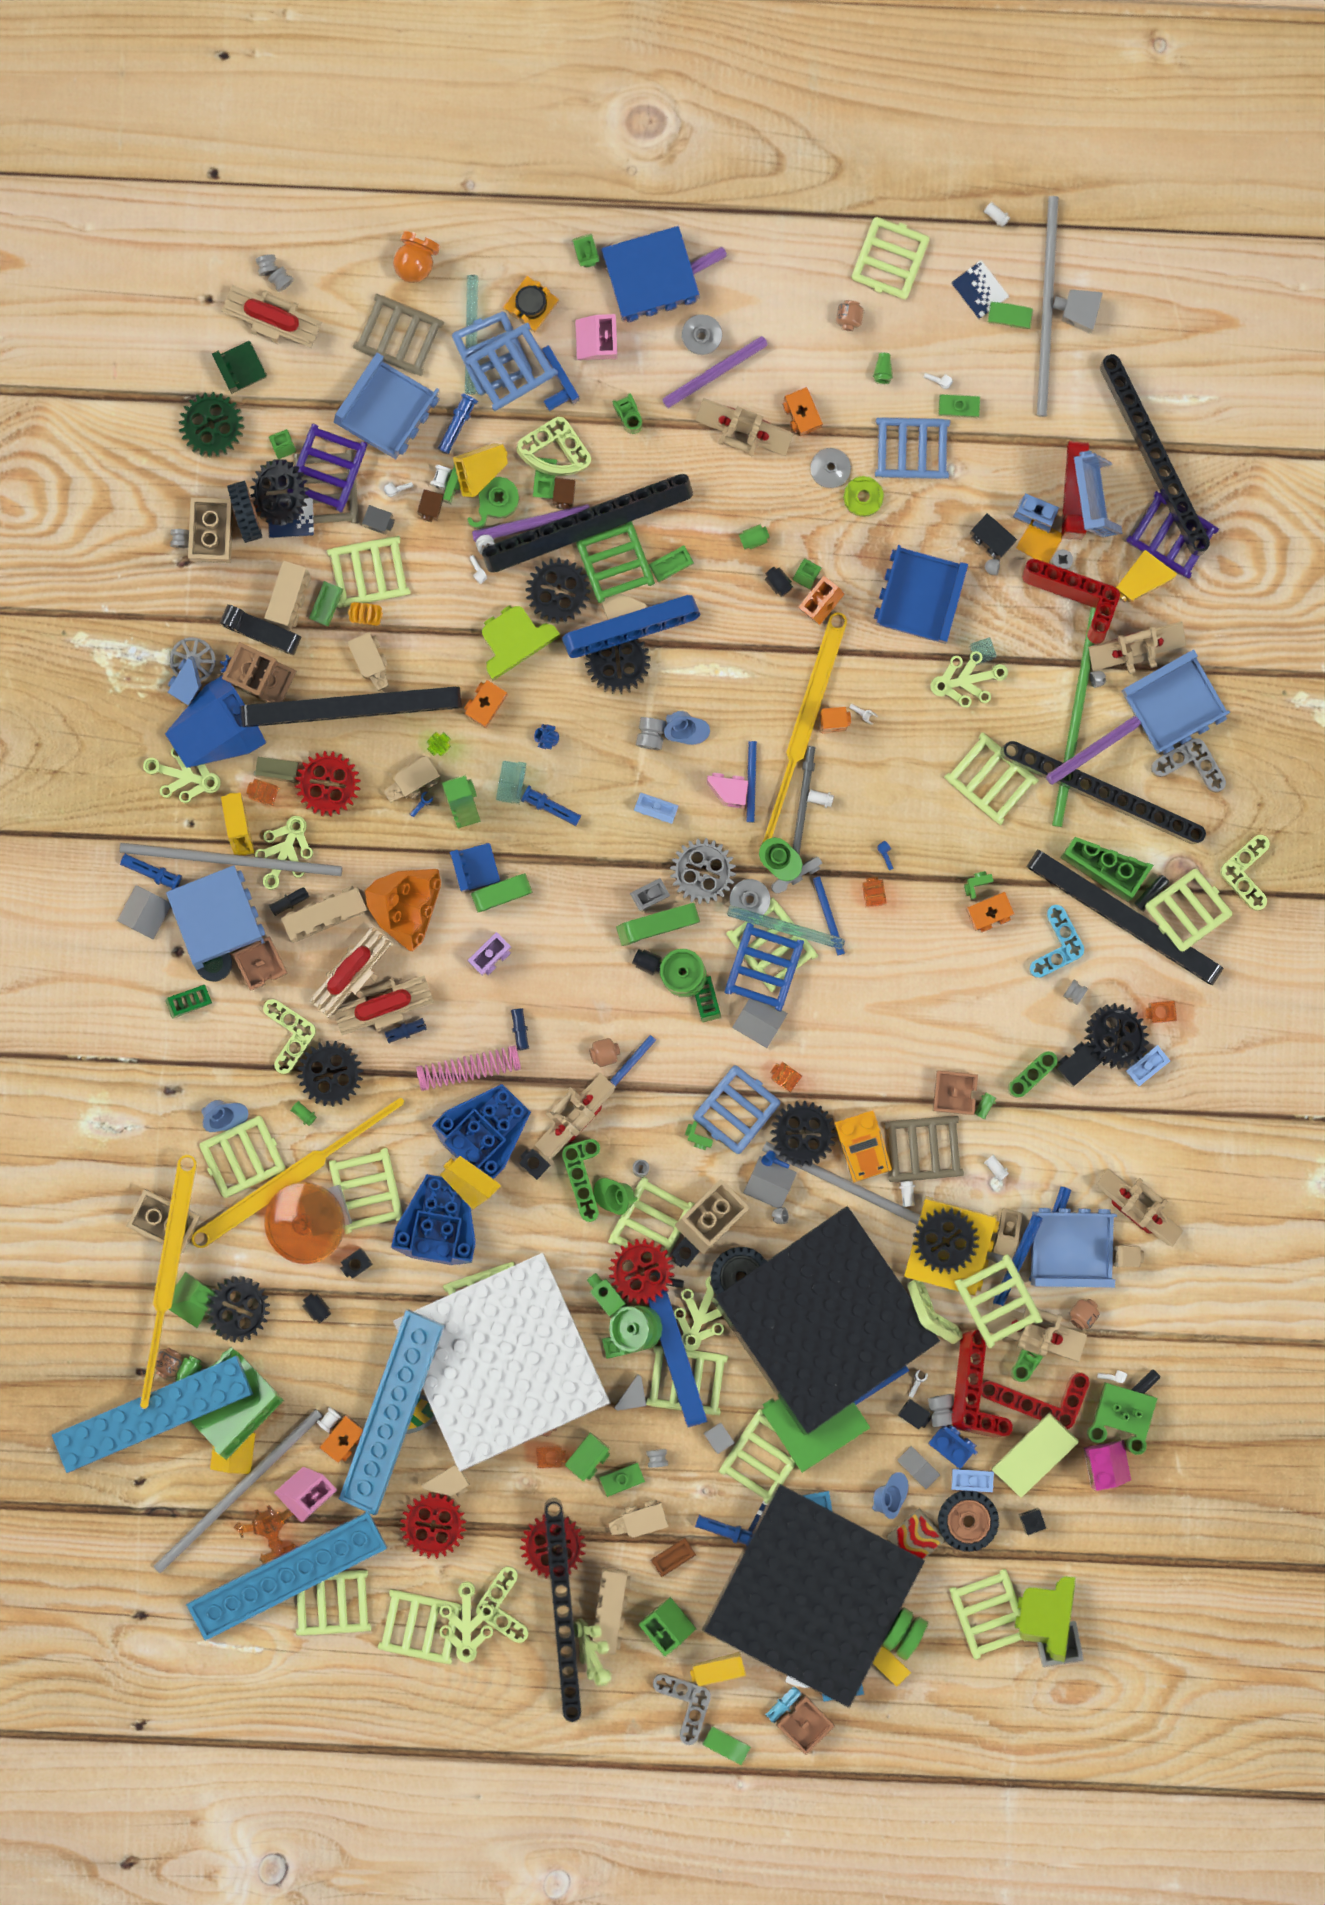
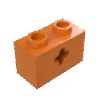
(803, 400)
(821, 600)
(495, 699)
(834, 719)
(998, 903)
(332, 1444)

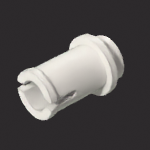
(996, 214)
(820, 798)
(996, 1168)
(907, 1193)

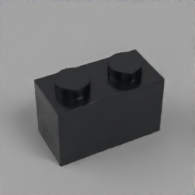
(992, 537)
(1078, 1064)

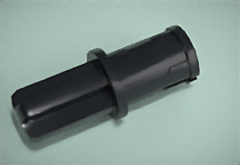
(1151, 892)
(289, 901)

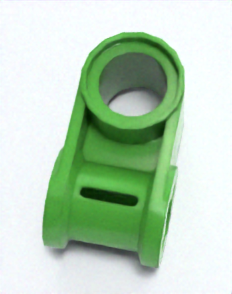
(627, 410)
(1027, 1362)

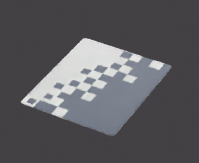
(979, 289)
(300, 527)

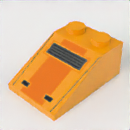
(863, 1146)

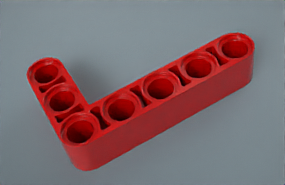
(1072, 515)
(1078, 592)
(972, 1391)
(1037, 1405)

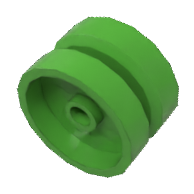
(672, 977)
(635, 1328)
(907, 1634)

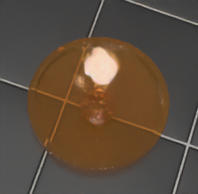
(304, 1223)

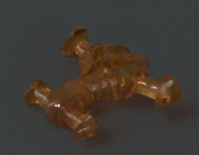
(268, 1525)

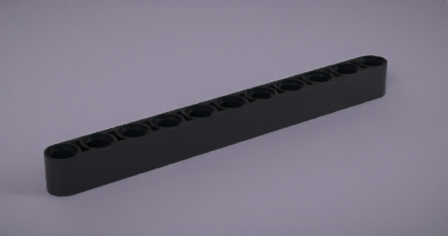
(1154, 444)
(587, 523)
(350, 706)
(1113, 793)
(1122, 916)
(562, 1619)

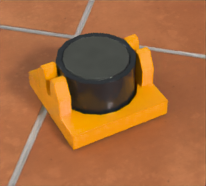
(531, 302)

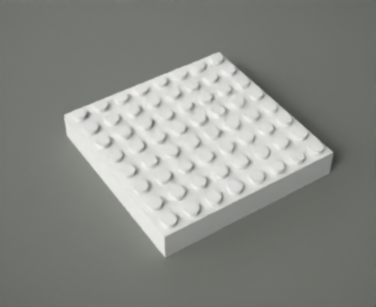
(507, 1363)

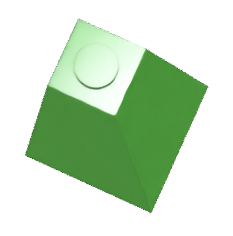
(190, 1299)

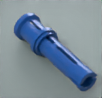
(461, 414)
(539, 800)
(160, 875)
(736, 1533)

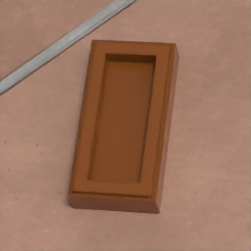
(673, 1557)

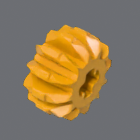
(365, 614)

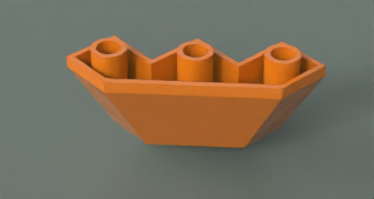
(404, 904)

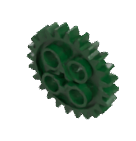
(203, 408)

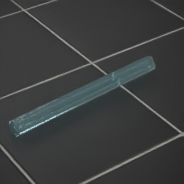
(471, 315)
(785, 927)

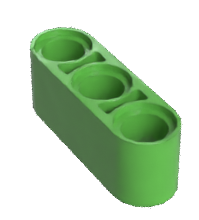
(501, 892)
(1041, 1069)

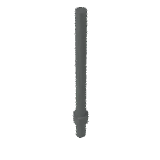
(808, 767)

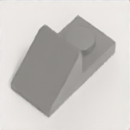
(650, 894)

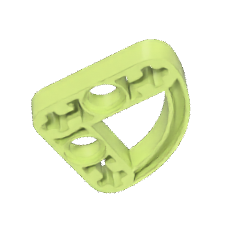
(560, 437)

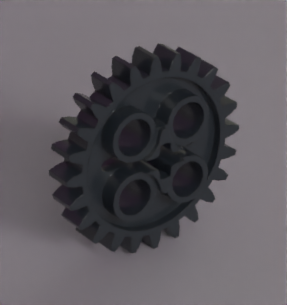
(285, 505)
(552, 608)
(636, 659)
(1099, 1032)
(324, 1056)
(803, 1115)
(934, 1225)
(244, 1291)

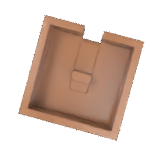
(260, 963)
(954, 1092)
(805, 1725)

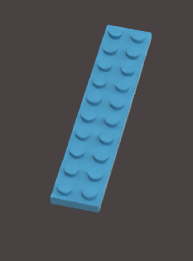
(166, 1410)
(391, 1412)
(286, 1575)

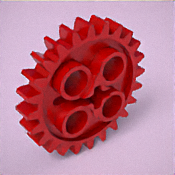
(331, 765)
(634, 1254)
(435, 1506)
(535, 1558)

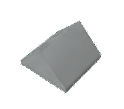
(144, 912)
(759, 1022)
(770, 1183)
(1073, 1650)

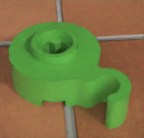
(494, 509)

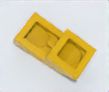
(891, 1666)

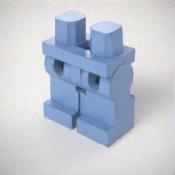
(1038, 510)

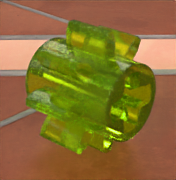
(438, 744)

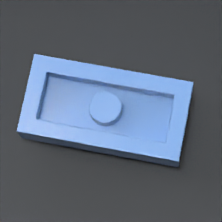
(656, 808)
(1148, 1065)
(972, 1480)

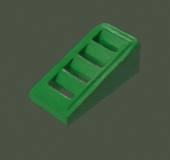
(172, 1009)
(705, 1017)

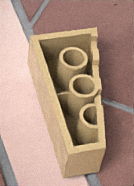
(324, 914)
(610, 1606)

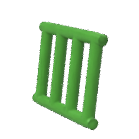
(596, 577)

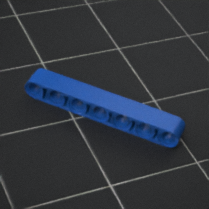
(631, 626)
(678, 1363)

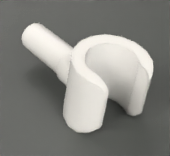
(945, 382)
(391, 490)
(480, 575)
(865, 714)
(1119, 1377)
(916, 1384)

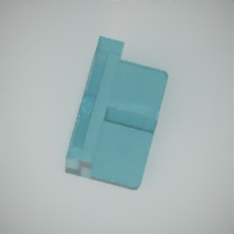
(511, 782)

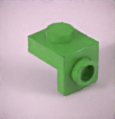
(586, 250)
(980, 879)
(700, 1142)

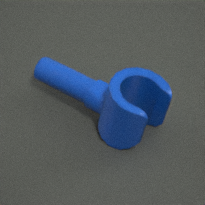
(421, 804)
(883, 848)
(770, 1158)

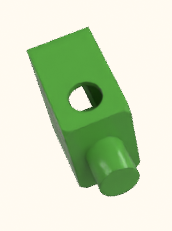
(612, 1301)

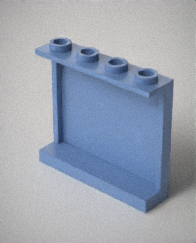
(386, 408)
(1092, 494)
(1175, 703)
(215, 915)
(1073, 1249)

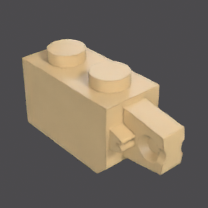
(368, 659)
(412, 780)
(641, 1520)

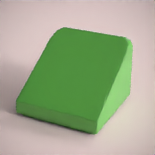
(282, 444)
(807, 573)

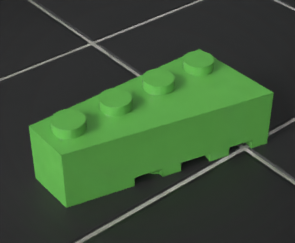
(461, 801)
(1107, 867)

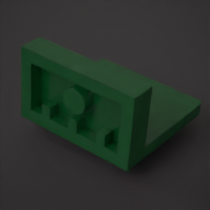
(240, 367)

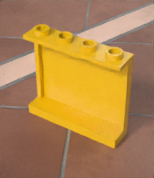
(986, 1226)

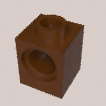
(563, 493)
(430, 505)

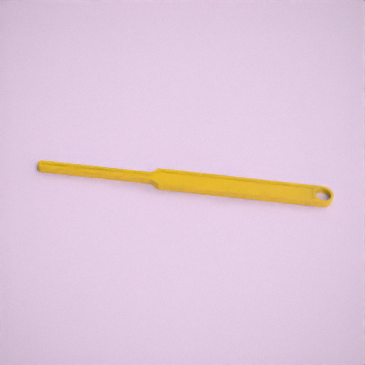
(808, 711)
(293, 1174)
(169, 1264)

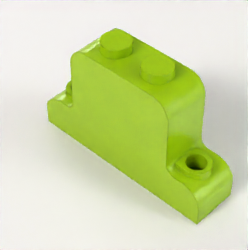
(514, 639)
(1047, 1616)

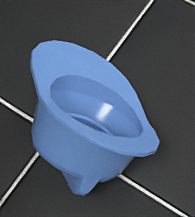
(686, 729)
(223, 1116)
(891, 1496)

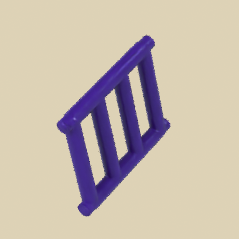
(352, 466)
(1169, 560)

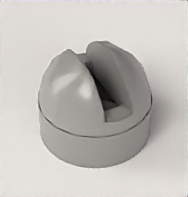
(992, 566)
(1097, 678)
(645, 1170)
(780, 1216)

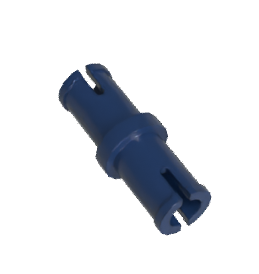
(520, 1029)
(405, 1030)

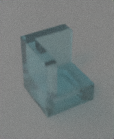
(986, 648)

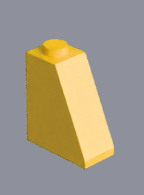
(479, 467)
(1144, 577)
(237, 824)
(469, 1181)
(718, 1669)

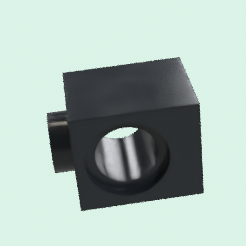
(543, 1164)
(362, 1257)
(680, 1261)
(914, 1414)
(1032, 1521)

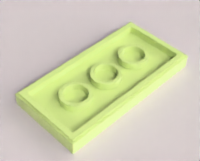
(1035, 1455)

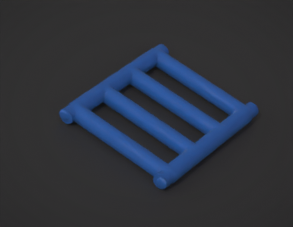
(789, 964)

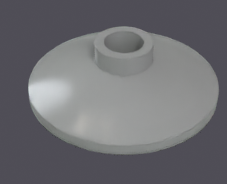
(701, 324)
(826, 477)
(755, 889)

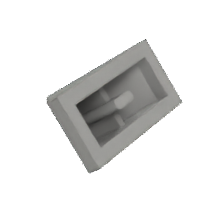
(633, 1397)
(918, 1467)

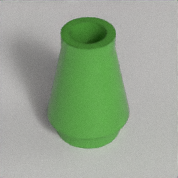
(883, 369)

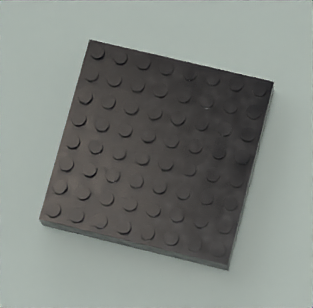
(825, 1320)
(813, 1595)

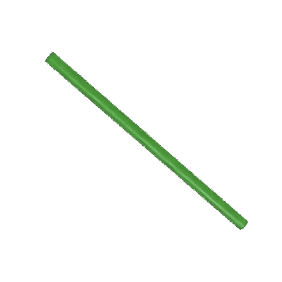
(1074, 724)

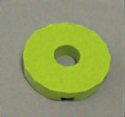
(858, 507)

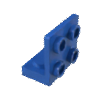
(475, 867)
(952, 1446)

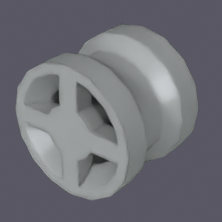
(266, 265)
(280, 279)
(180, 538)
(1061, 562)
(1075, 992)
(657, 1458)

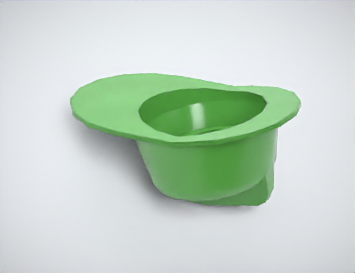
(780, 859)
(614, 1195)

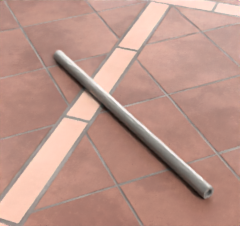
(1047, 306)
(231, 859)
(236, 1492)

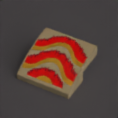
(917, 1535)

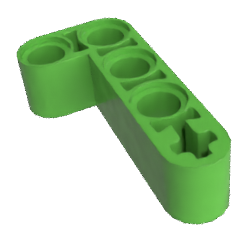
(657, 924)
(584, 1181)

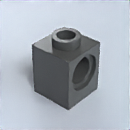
(378, 520)

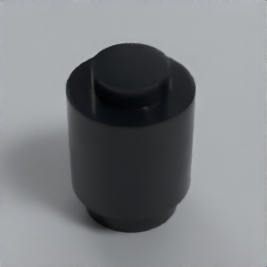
(778, 581)
(647, 961)
(316, 1307)

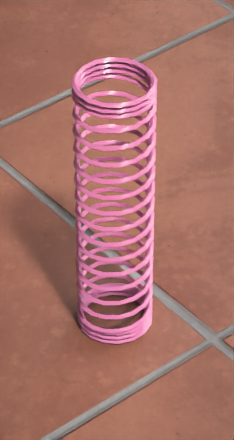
(512, 1053)

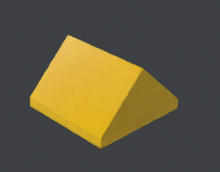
(239, 1462)

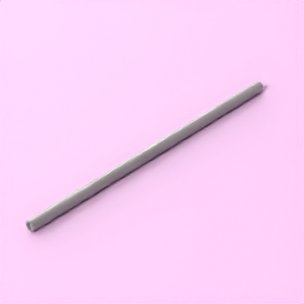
(861, 1192)

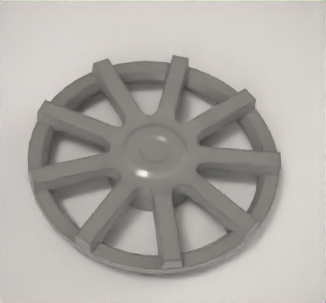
(197, 656)

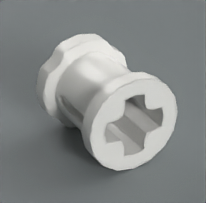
(441, 477)
(329, 1420)

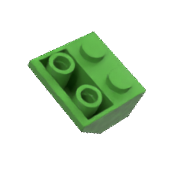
(587, 1457)
(667, 1626)

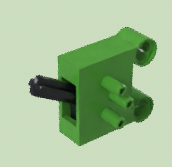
(1126, 1411)

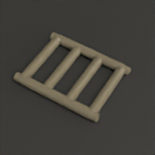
(398, 309)
(353, 515)
(931, 1123)

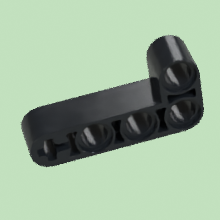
(260, 630)

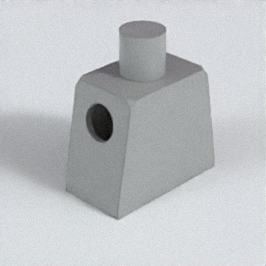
(1079, 308)

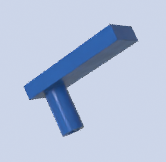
(568, 391)

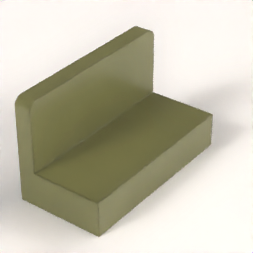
(276, 769)

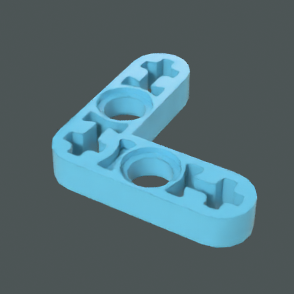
(1064, 951)

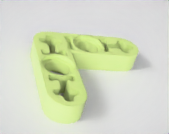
(1241, 867)
(296, 1037)
(927, 1315)
(499, 1612)

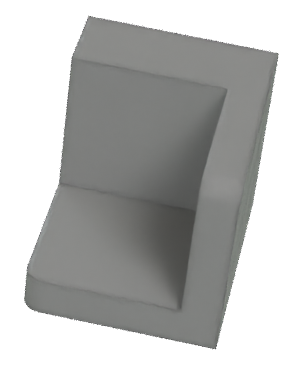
(719, 1438)

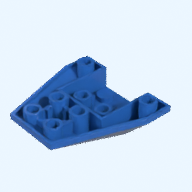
(213, 728)
(484, 1129)
(436, 1225)

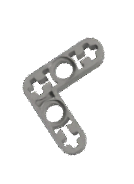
(1190, 756)
(689, 1697)

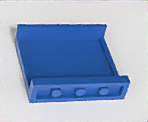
(651, 274)
(920, 595)

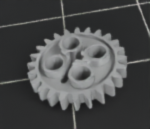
(696, 889)

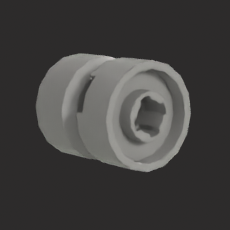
(651, 733)
(942, 1408)

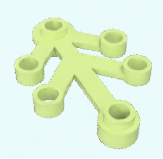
(965, 680)
(185, 777)
(285, 848)
(699, 1317)
(465, 1625)
(588, 1654)

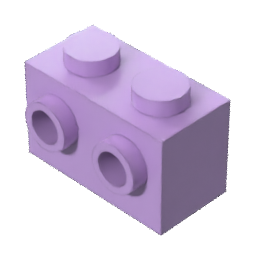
(490, 953)

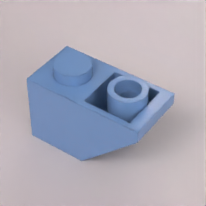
(187, 682)

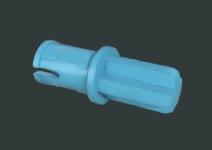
(783, 1704)

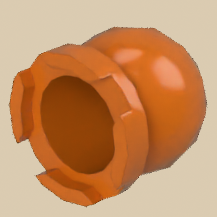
(414, 258)

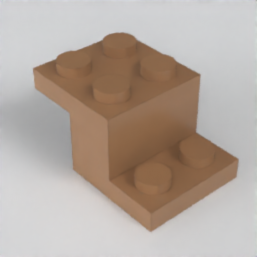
(259, 674)

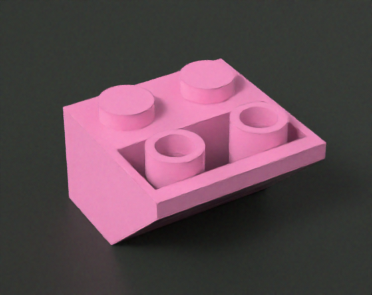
(596, 337)
(729, 791)
(305, 1492)

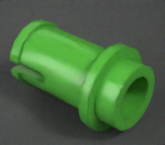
(985, 1105)
(303, 1113)

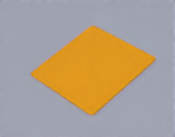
(1039, 543)

